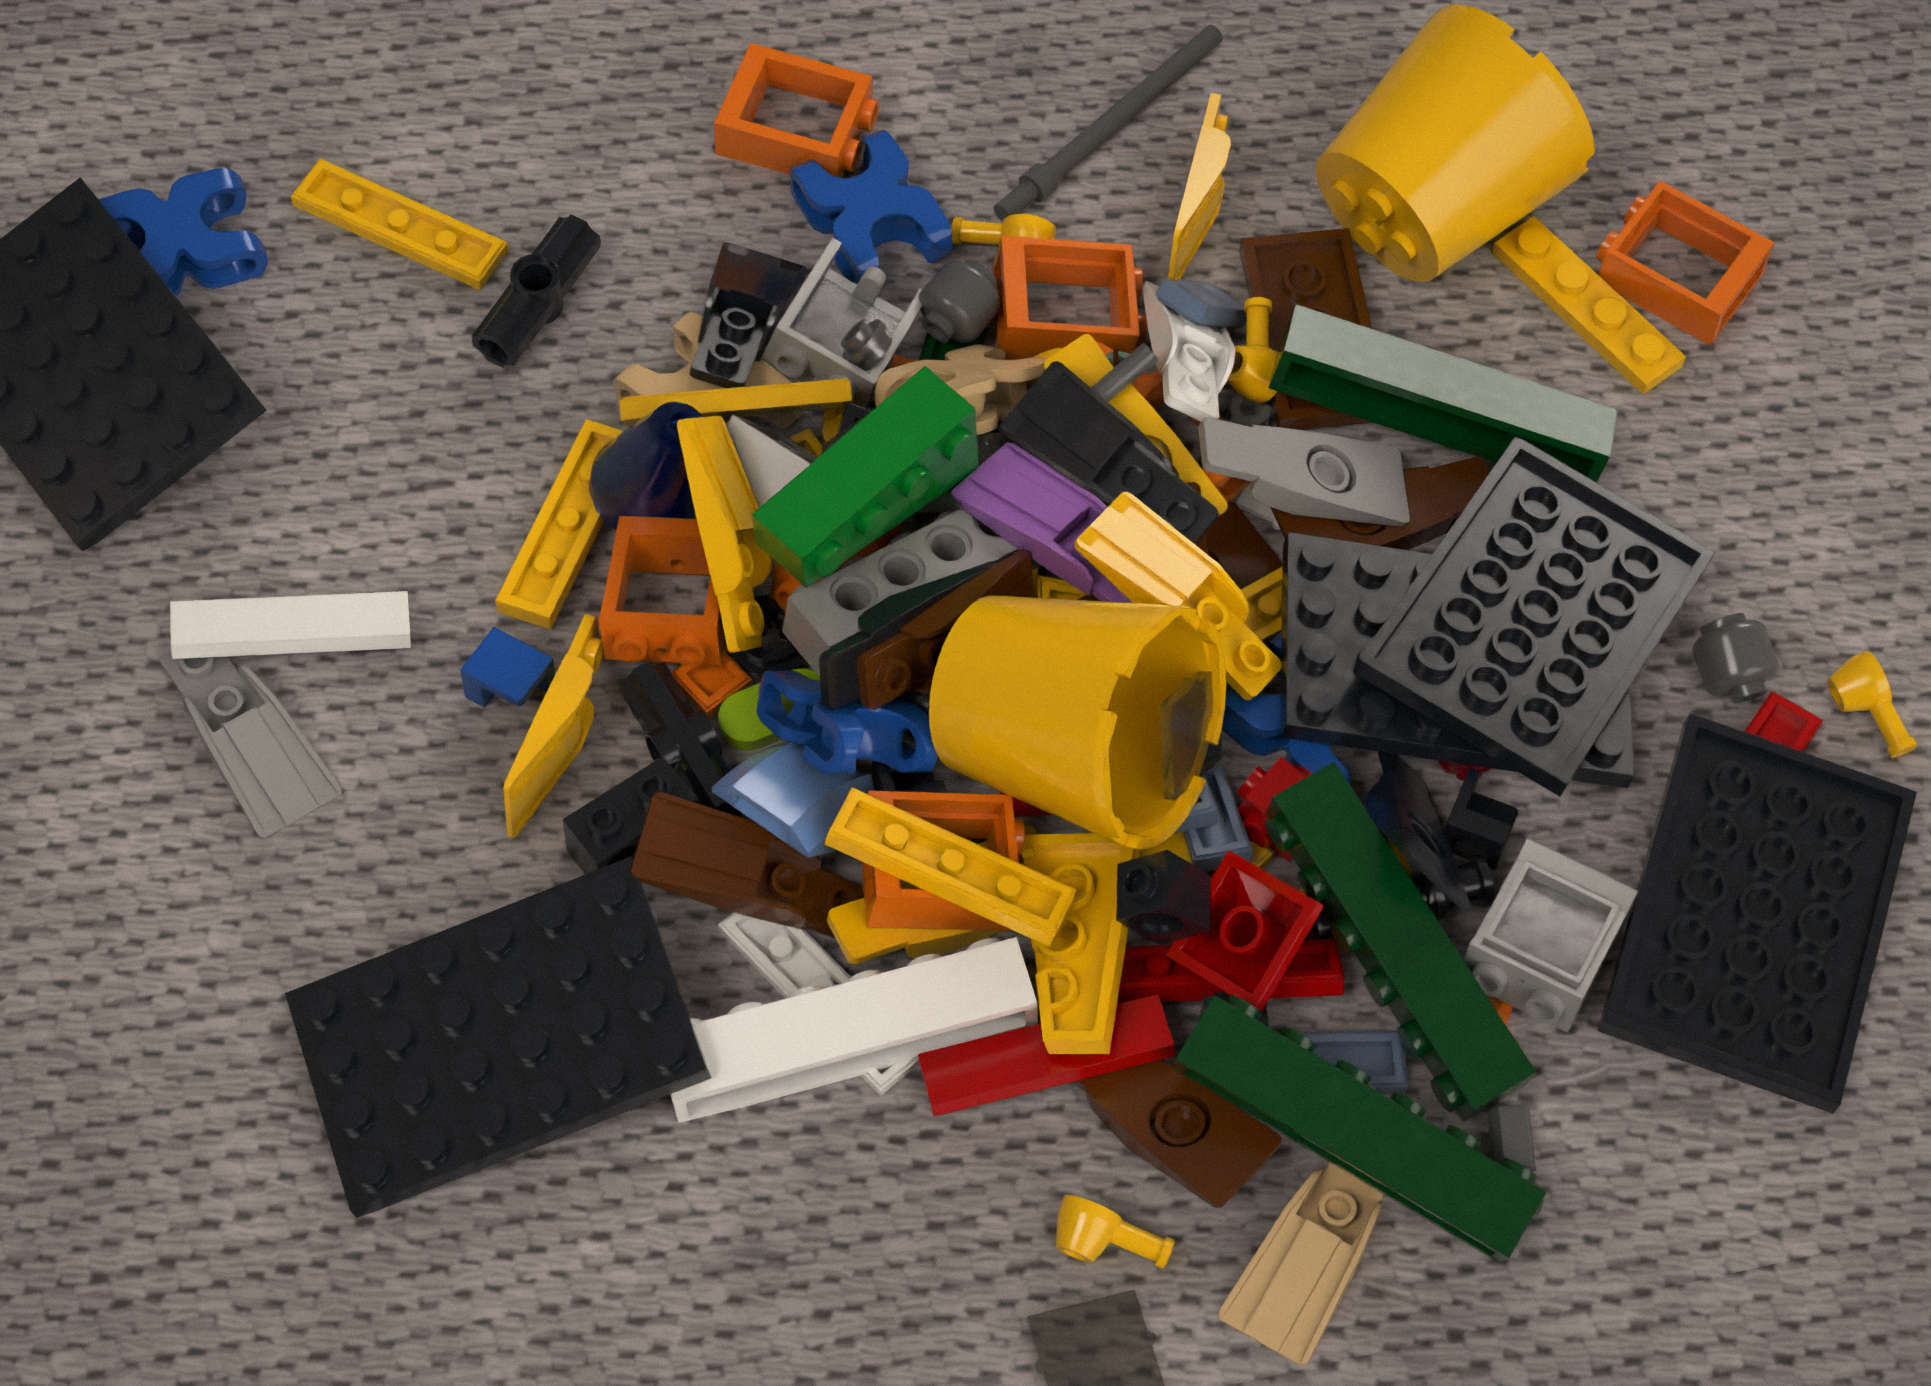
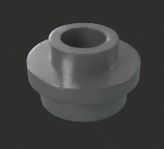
(866, 344)

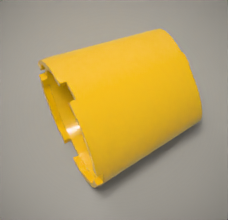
(1453, 145)
(1067, 707)

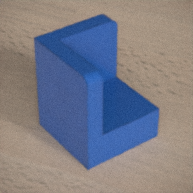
(505, 669)

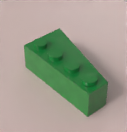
(871, 479)

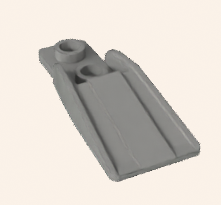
(1309, 471)
(252, 742)

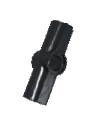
(523, 308)
(677, 731)

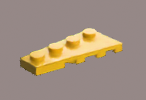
(1084, 964)

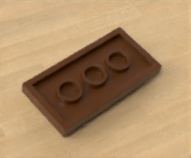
(1313, 272)

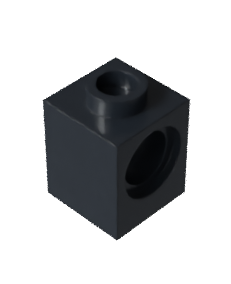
(1163, 897)

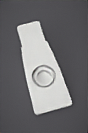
(1190, 358)

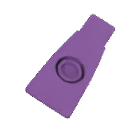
(1039, 513)

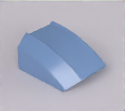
(790, 795)

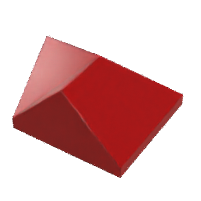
(1252, 933)

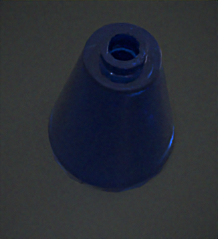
(644, 469)

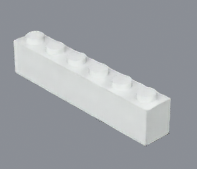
(858, 1026)

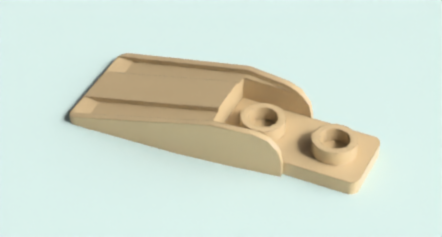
(1304, 1264)

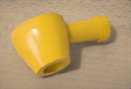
(990, 233)
(1254, 360)
(1864, 687)
(1088, 1228)

